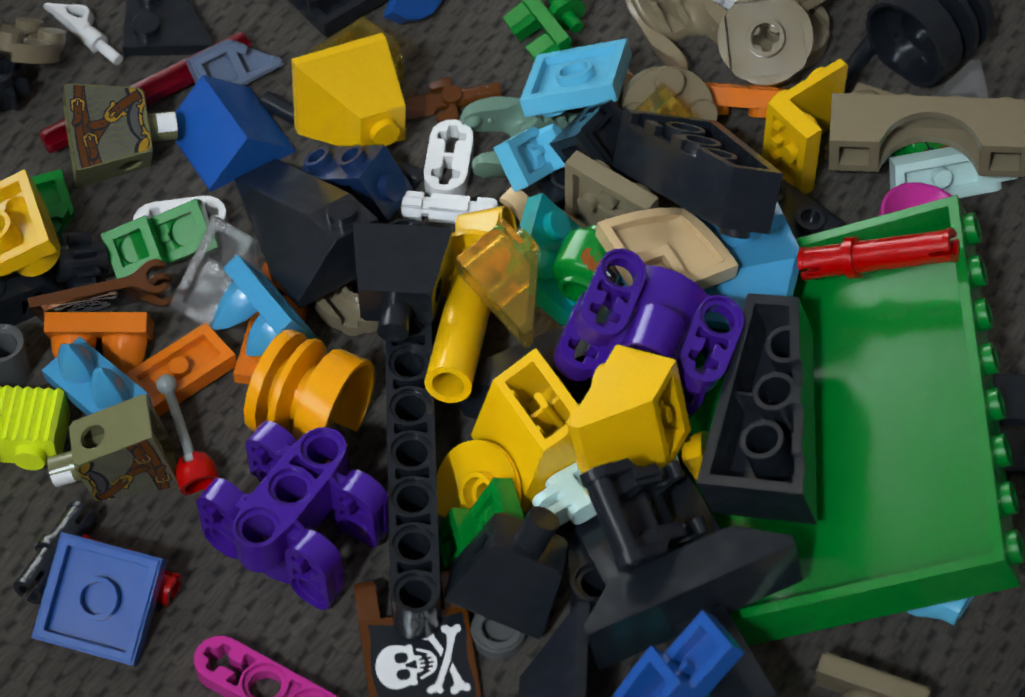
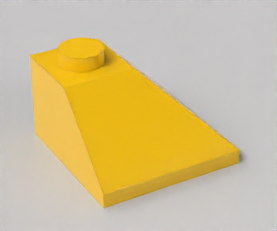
(349, 94)

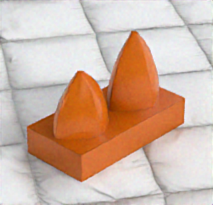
(121, 333)

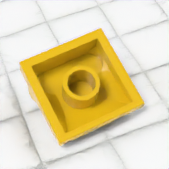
(26, 228)

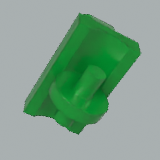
(532, 15)

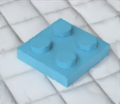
(575, 78)

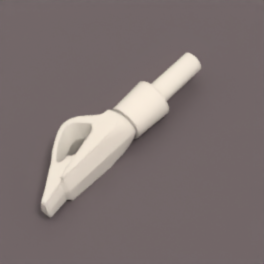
(83, 28)

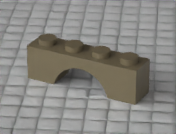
(874, 126)

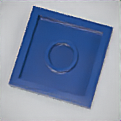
(99, 599)

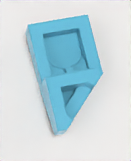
(529, 156)

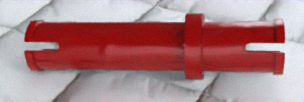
(860, 256)

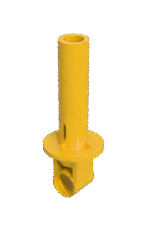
(463, 316)

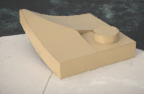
(669, 240)

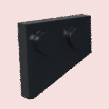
(163, 29)

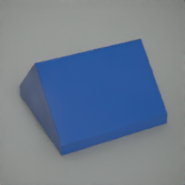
(227, 132)

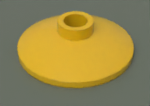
(469, 471)

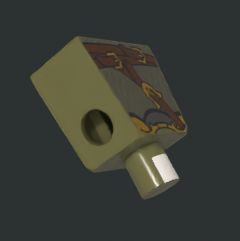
(111, 131)
(118, 452)

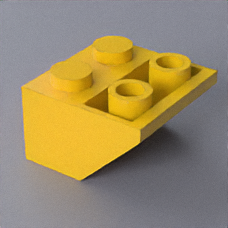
(630, 412)
(528, 419)

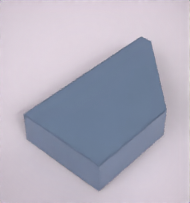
(232, 63)

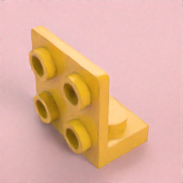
(798, 120)

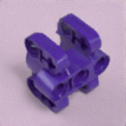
(654, 315)
(290, 471)

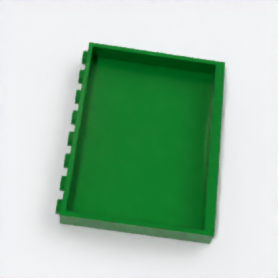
(903, 440)

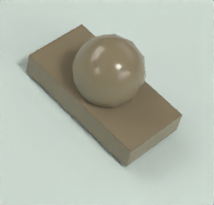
(863, 681)

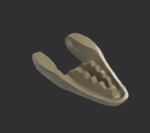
(671, 21)

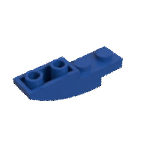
(688, 666)

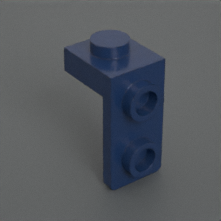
(367, 170)

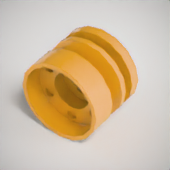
(307, 387)

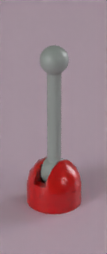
(195, 468)

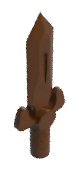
(451, 98)

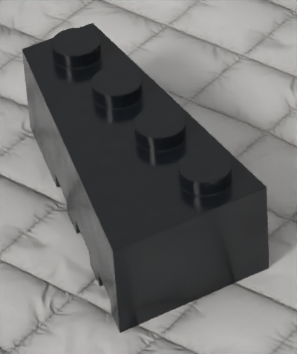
(700, 169)
(764, 422)

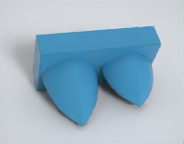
(251, 294)
(89, 378)

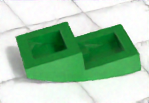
(166, 237)
(464, 523)

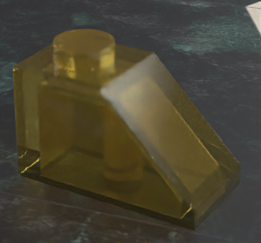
(505, 276)

